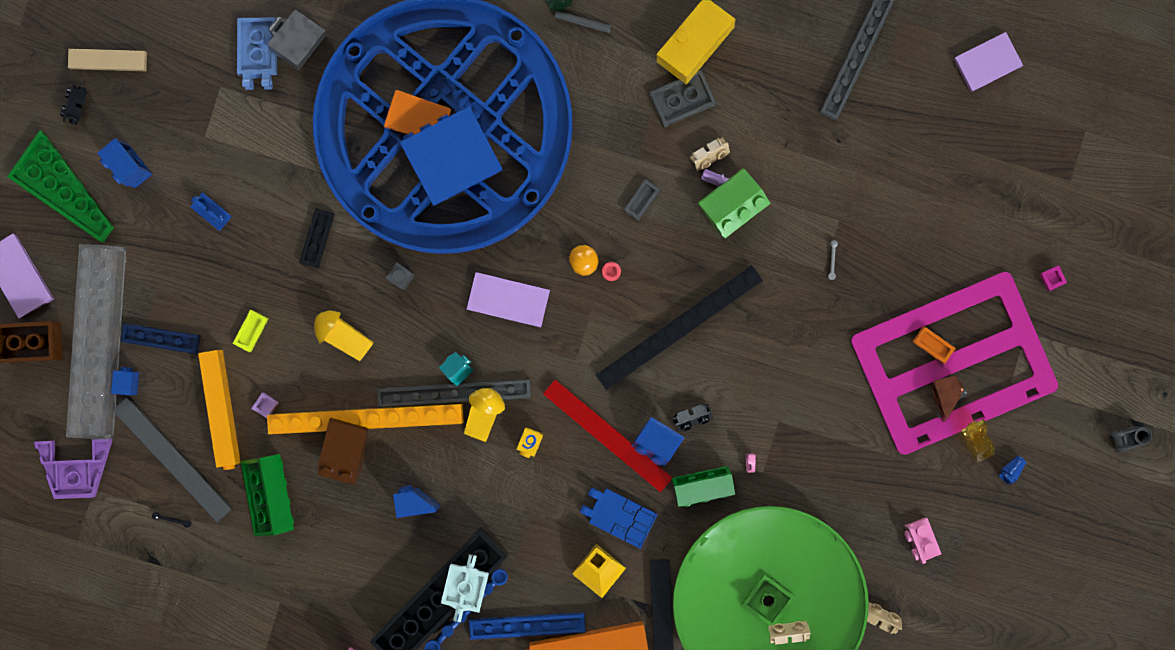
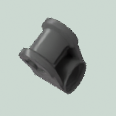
(1127, 438)

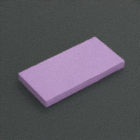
(21, 279)
(508, 299)

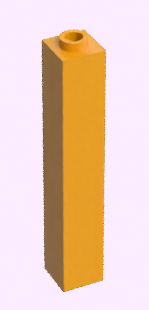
(219, 409)

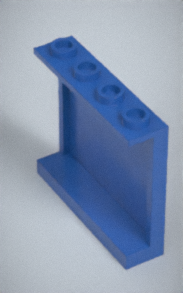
(451, 155)

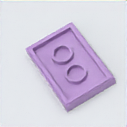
(988, 62)

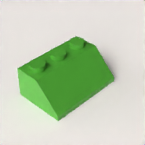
(733, 203)

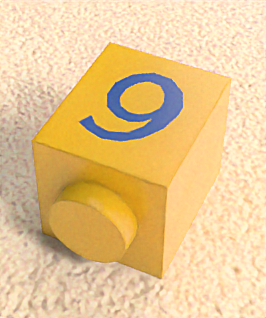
(529, 442)

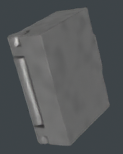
(295, 38)

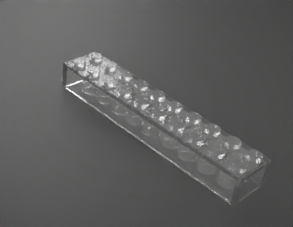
(95, 341)

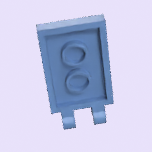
(253, 55)

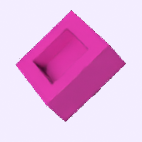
(1053, 278)

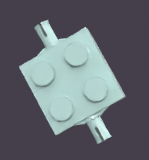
(464, 588)

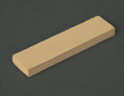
(107, 60)

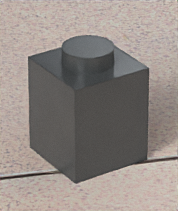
(400, 276)

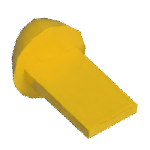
(340, 334)
(485, 406)

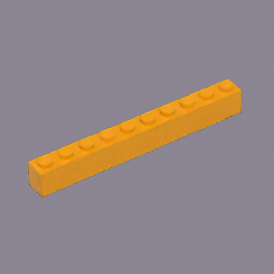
(367, 418)

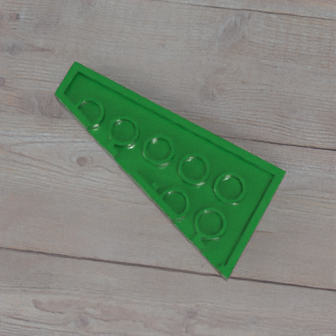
(51, 180)

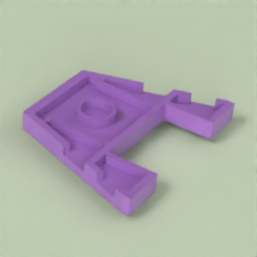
(74, 477)

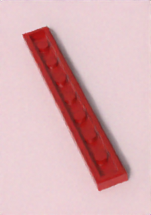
(607, 435)

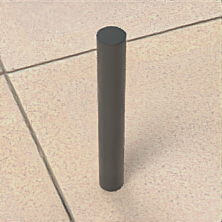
(583, 21)

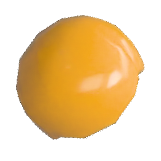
(583, 260)

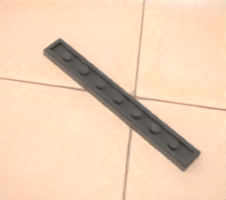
(855, 58)
(449, 393)
(172, 459)

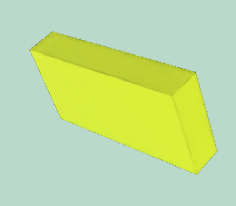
(250, 331)

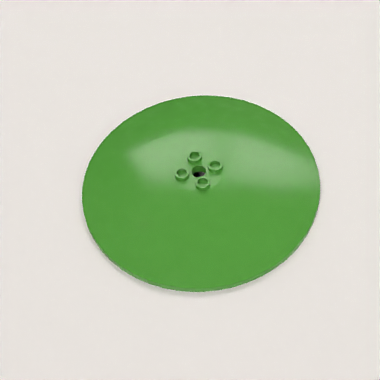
(773, 555)

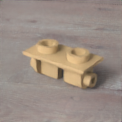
(717, 150)
(889, 620)
(797, 631)

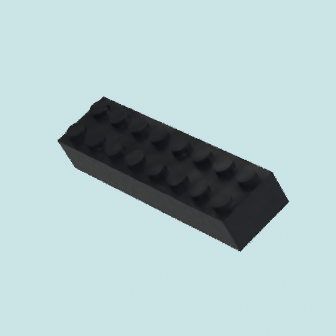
(424, 611)

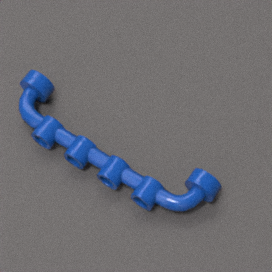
(499, 577)

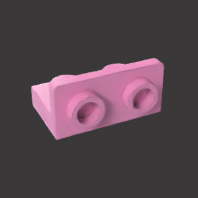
(922, 540)

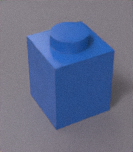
(125, 381)

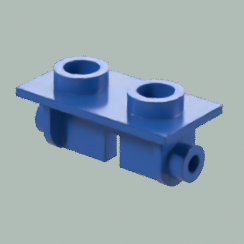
(210, 211)

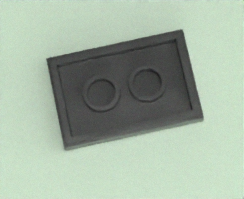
(678, 101)

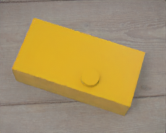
(695, 40)

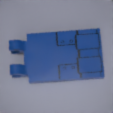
(619, 516)

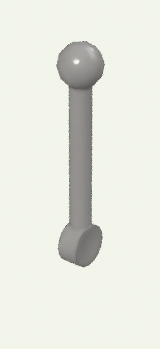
(831, 275)

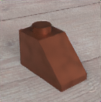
(946, 395)

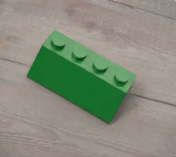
(267, 495)

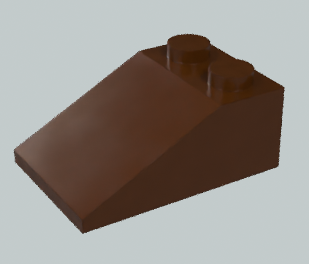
(343, 451)

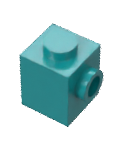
(456, 368)

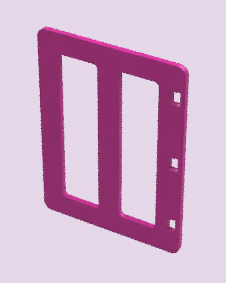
(1019, 334)

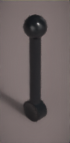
(187, 523)

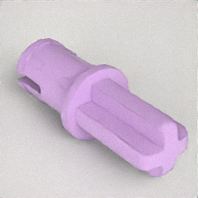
(713, 177)

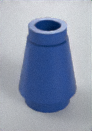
(1012, 471)

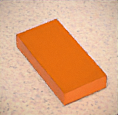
(933, 345)

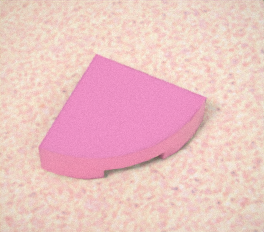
(750, 463)

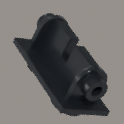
(74, 96)
(700, 416)

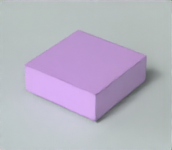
(265, 405)

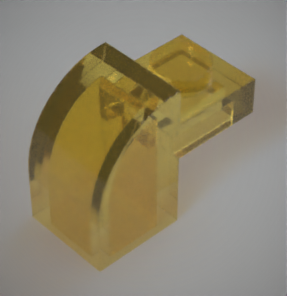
(978, 441)

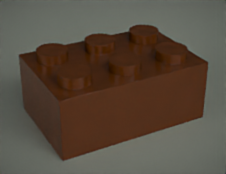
(30, 342)

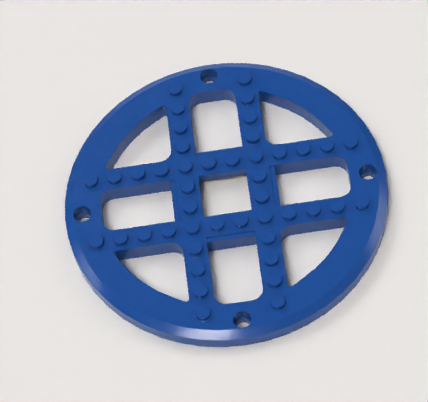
(382, 35)

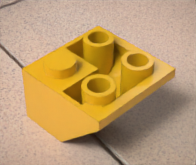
(599, 570)

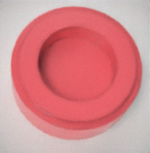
(611, 271)

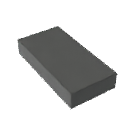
(641, 200)

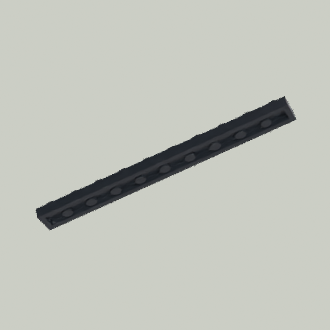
(679, 327)

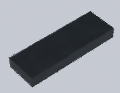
(317, 238)

